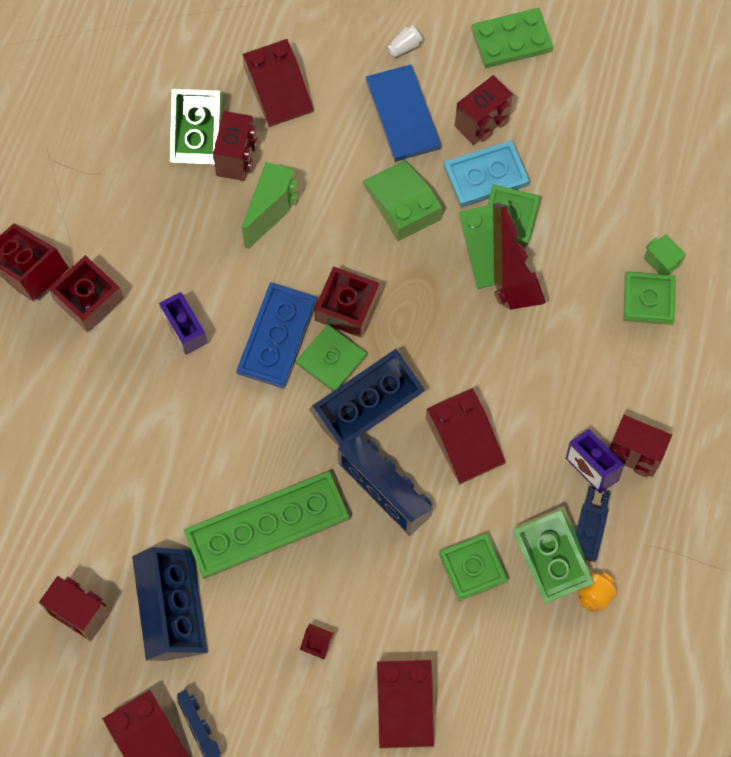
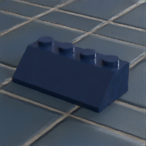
(367, 398)
(384, 484)
(169, 604)

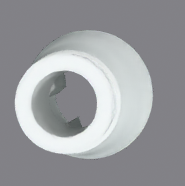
(405, 41)

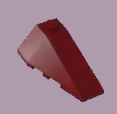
(512, 277)

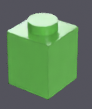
(664, 255)

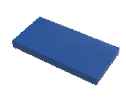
(403, 113)
(276, 335)

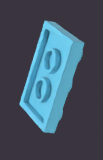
(477, 172)

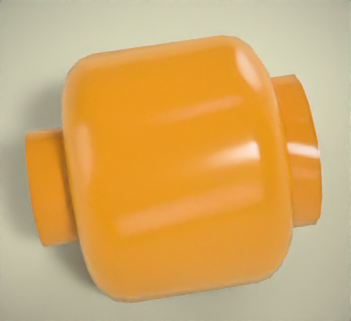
(598, 595)

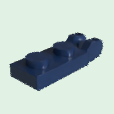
(592, 525)
(199, 729)

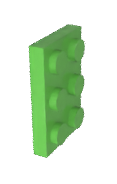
(512, 37)

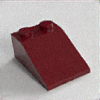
(277, 82)
(29, 262)
(465, 436)
(405, 704)
(143, 729)

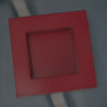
(316, 641)

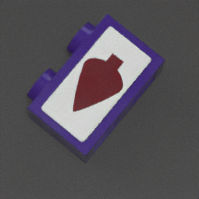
(183, 323)
(594, 461)

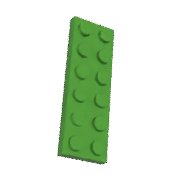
(266, 525)

